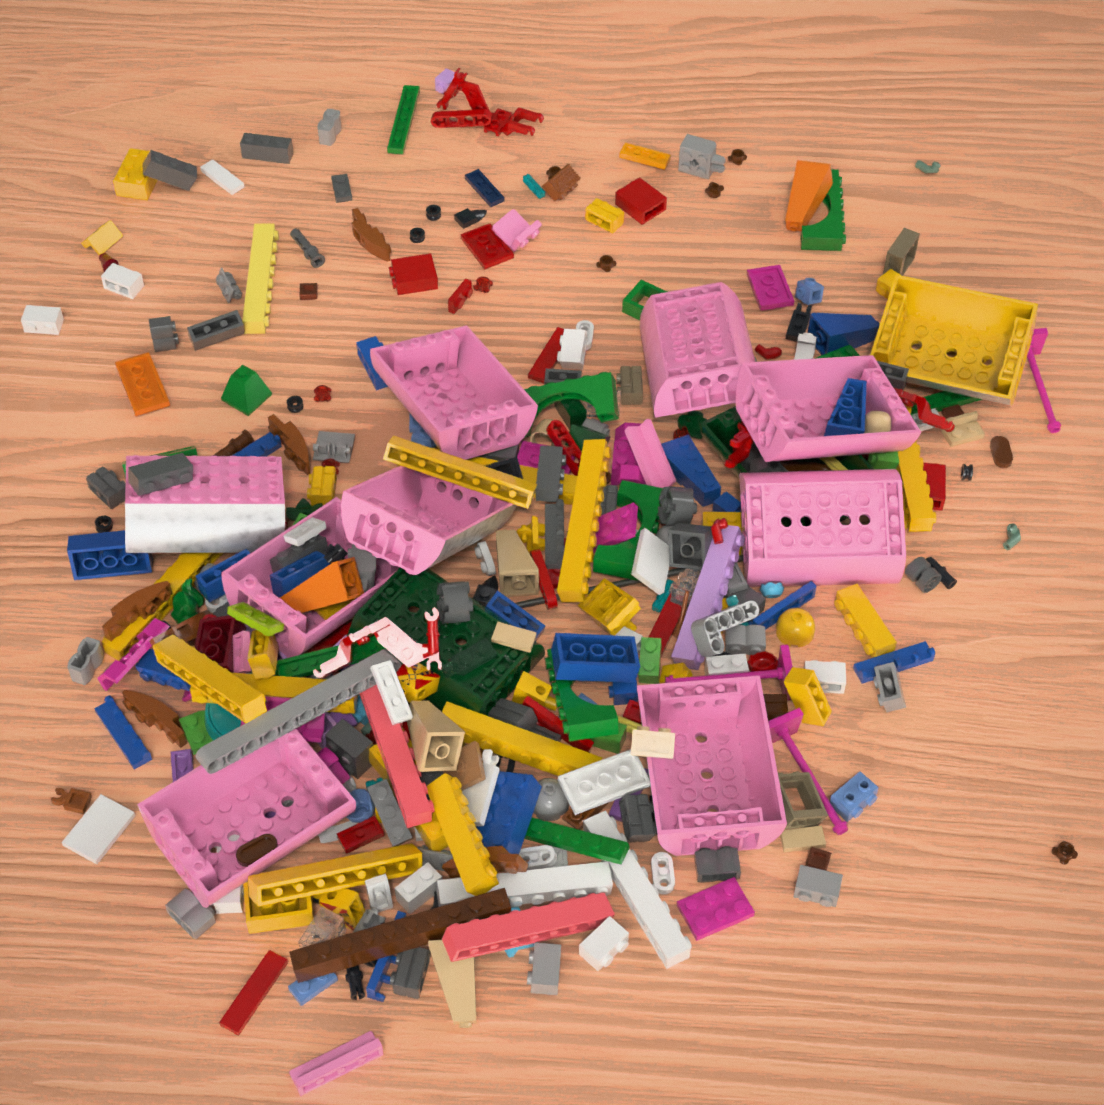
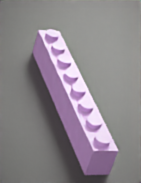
(708, 593)

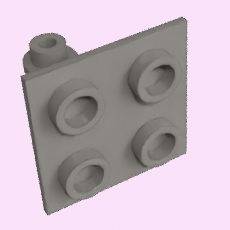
(334, 446)

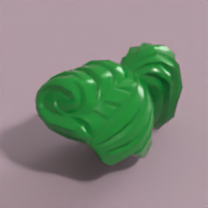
(186, 602)

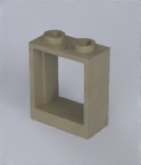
(902, 252)
(815, 810)

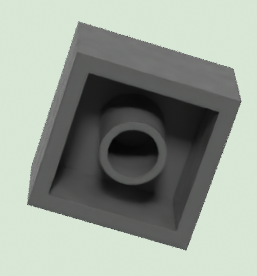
(689, 545)
(350, 748)

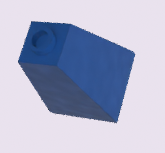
(840, 330)

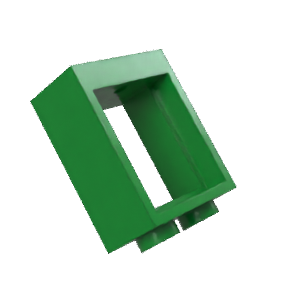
(630, 302)

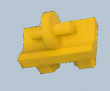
(530, 533)

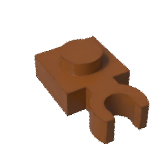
(74, 801)

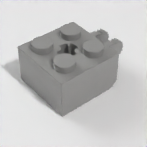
(699, 157)
(366, 566)

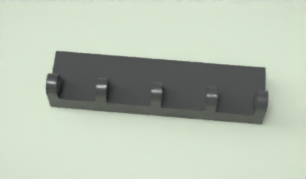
(554, 534)

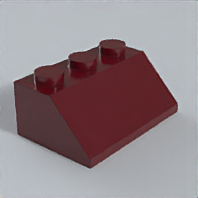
(216, 639)

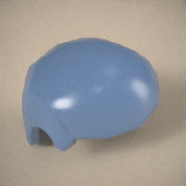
(364, 806)

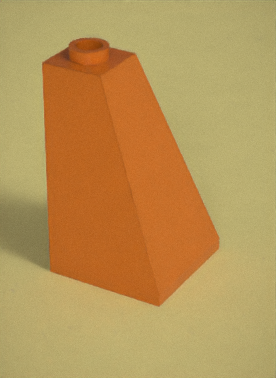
(808, 190)
(329, 586)

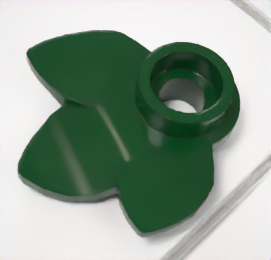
(692, 422)
(302, 507)

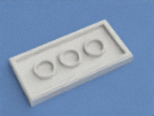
(603, 781)

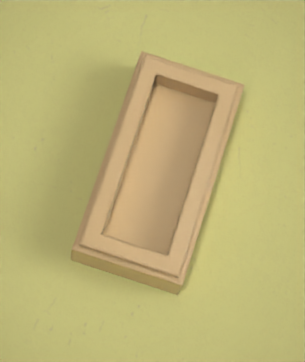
(513, 637)
(803, 839)

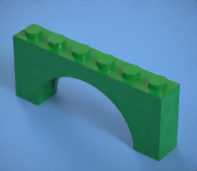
(828, 233)
(596, 390)
(619, 558)
(580, 717)

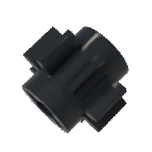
(334, 553)

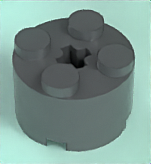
(676, 505)
(454, 602)

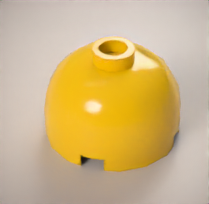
(795, 627)

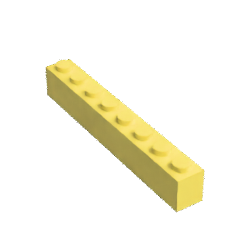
(260, 279)

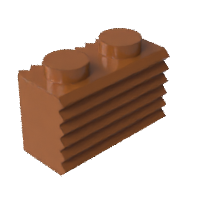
(562, 181)

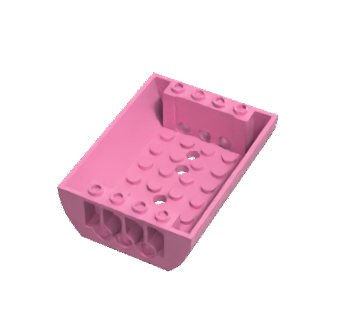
(677, 329)
(457, 392)
(793, 400)
(825, 549)
(250, 583)
(209, 808)

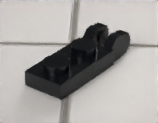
(798, 323)

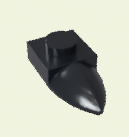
(467, 218)
(486, 591)

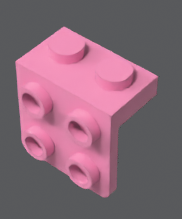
(515, 230)

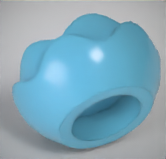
(772, 590)

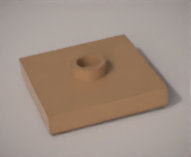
(469, 767)

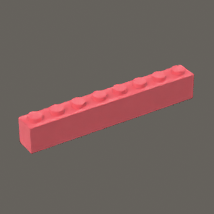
(398, 761)
(526, 926)

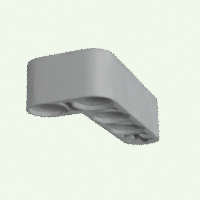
(707, 629)

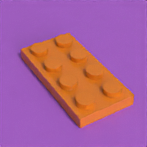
(142, 384)

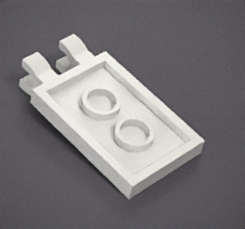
(480, 794)

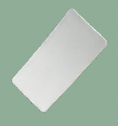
(330, 834)

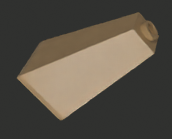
(515, 566)
(434, 738)
(457, 984)

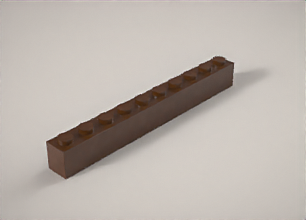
(393, 936)

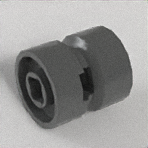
(923, 575)

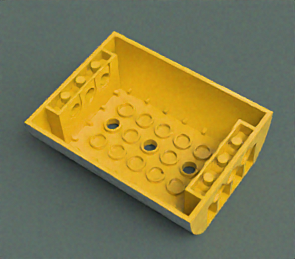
(958, 321)

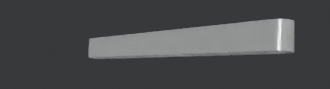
(291, 714)

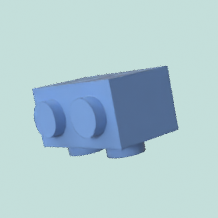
(854, 797)

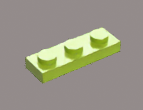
(255, 619)

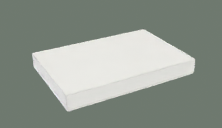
(651, 561)
(98, 829)

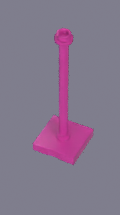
(1037, 343)
(780, 673)
(783, 728)

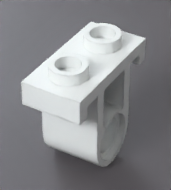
(805, 346)

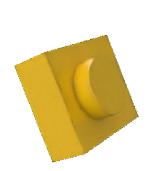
(678, 670)

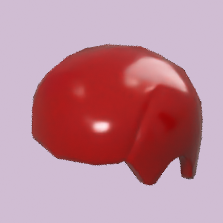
(762, 661)

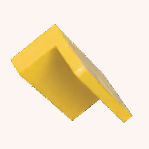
(103, 237)

